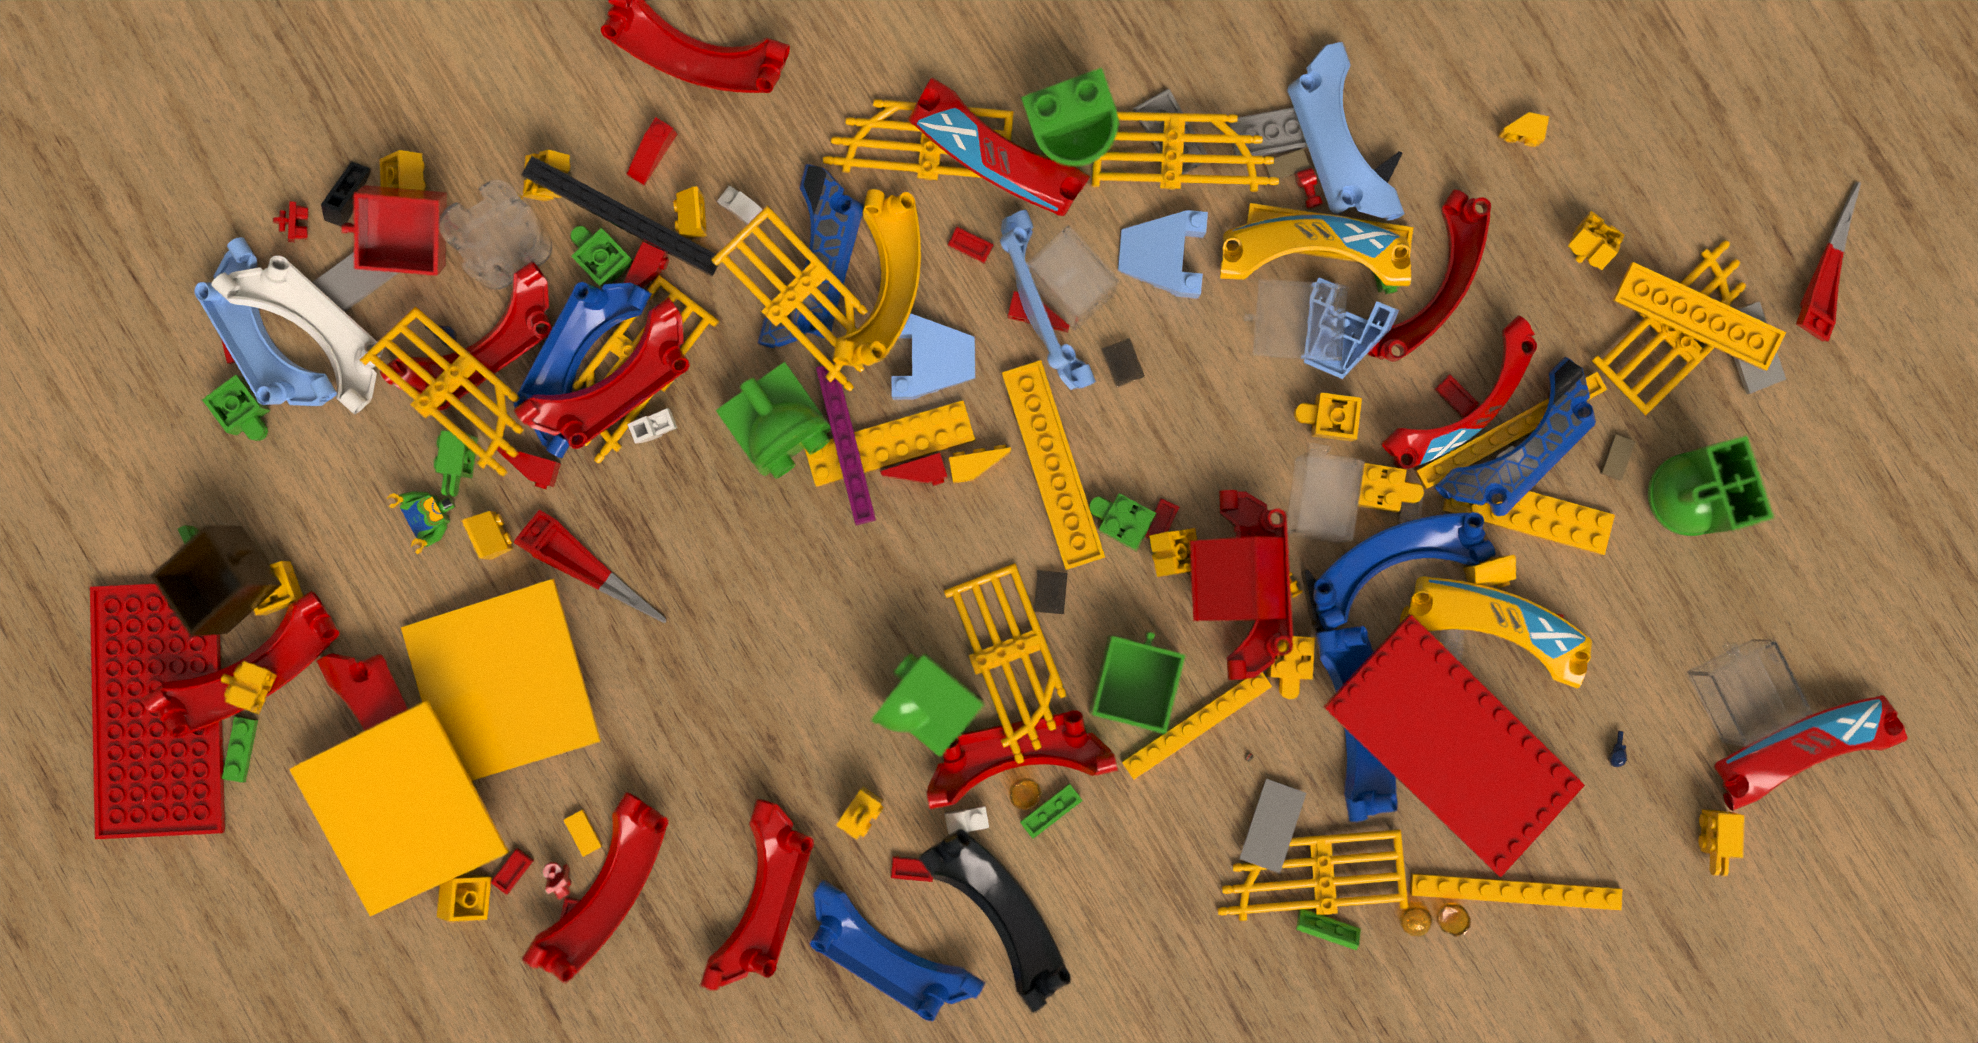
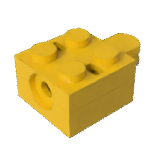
(1331, 418)
(1387, 487)
(285, 594)
(1293, 666)
(860, 812)
(1721, 838)

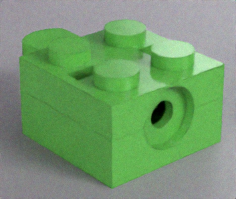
(599, 254)
(238, 409)
(453, 461)
(1123, 518)

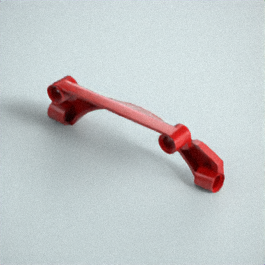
(508, 340)
(594, 409)
(1260, 644)
(364, 687)
(981, 755)
(763, 928)

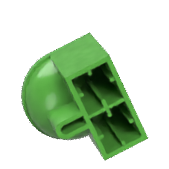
(1074, 119)
(775, 421)
(1709, 490)
(928, 704)

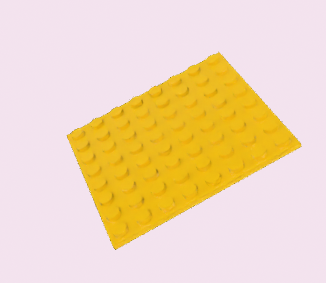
(503, 680)
(399, 809)

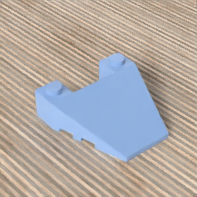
(1156, 251)
(1359, 337)
(939, 359)

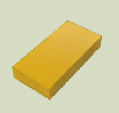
(583, 833)

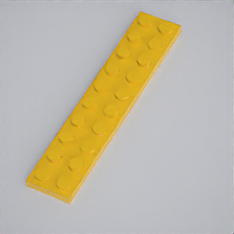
(1053, 465)

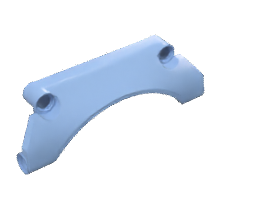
(1339, 164)
(1016, 234)
(263, 365)

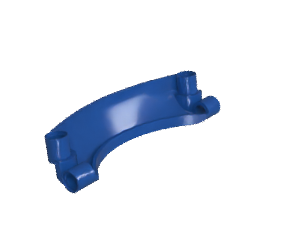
(1429, 537)
(1368, 783)

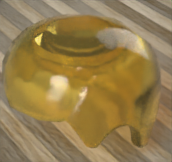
(1025, 793)
(1416, 919)
(1453, 919)

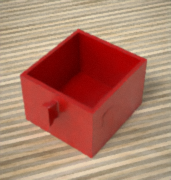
(398, 230)
(1238, 578)

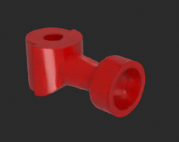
(1307, 179)

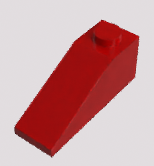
(651, 151)
(647, 265)
(1017, 313)
(534, 468)
(924, 470)

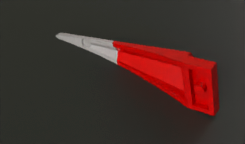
(1821, 296)
(558, 548)

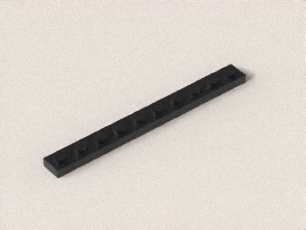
(619, 215)

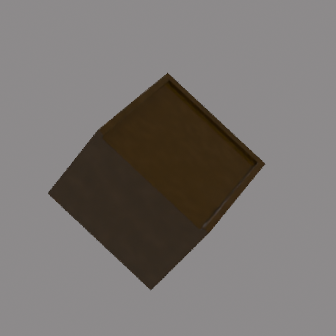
(215, 580)

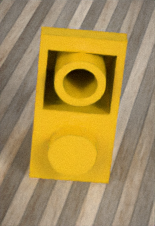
(1527, 129)

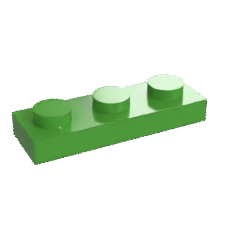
(240, 749)
(1051, 811)
(1328, 929)

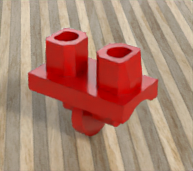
(294, 231)
(557, 879)

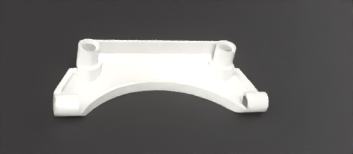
(294, 297)

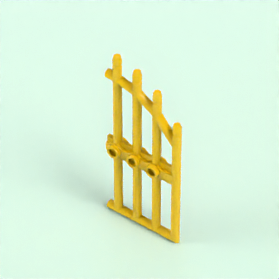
(1173, 147)
(929, 152)
(793, 294)
(1681, 343)
(623, 348)
(443, 387)
(1004, 652)
(1323, 876)

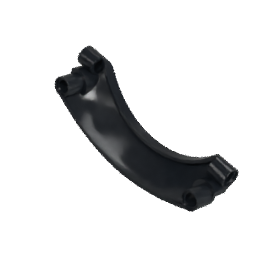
(1028, 942)

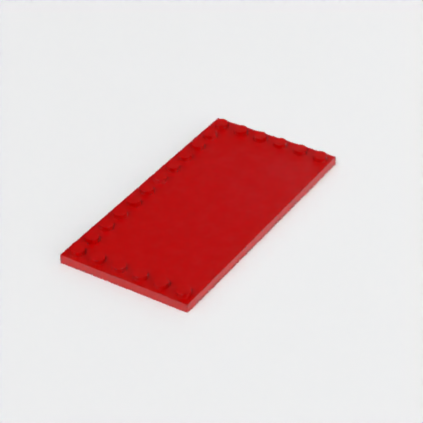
(1454, 745)
(142, 774)

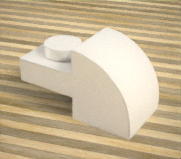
(739, 204)
(652, 426)
(968, 819)

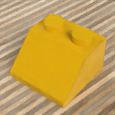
(402, 170)
(691, 213)
(488, 535)
(1493, 572)
(464, 898)

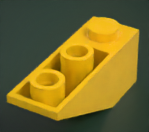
(971, 466)

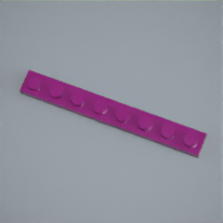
(846, 449)

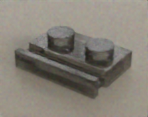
(1122, 363)
(1050, 592)

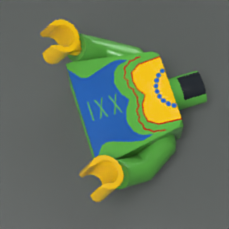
(424, 515)

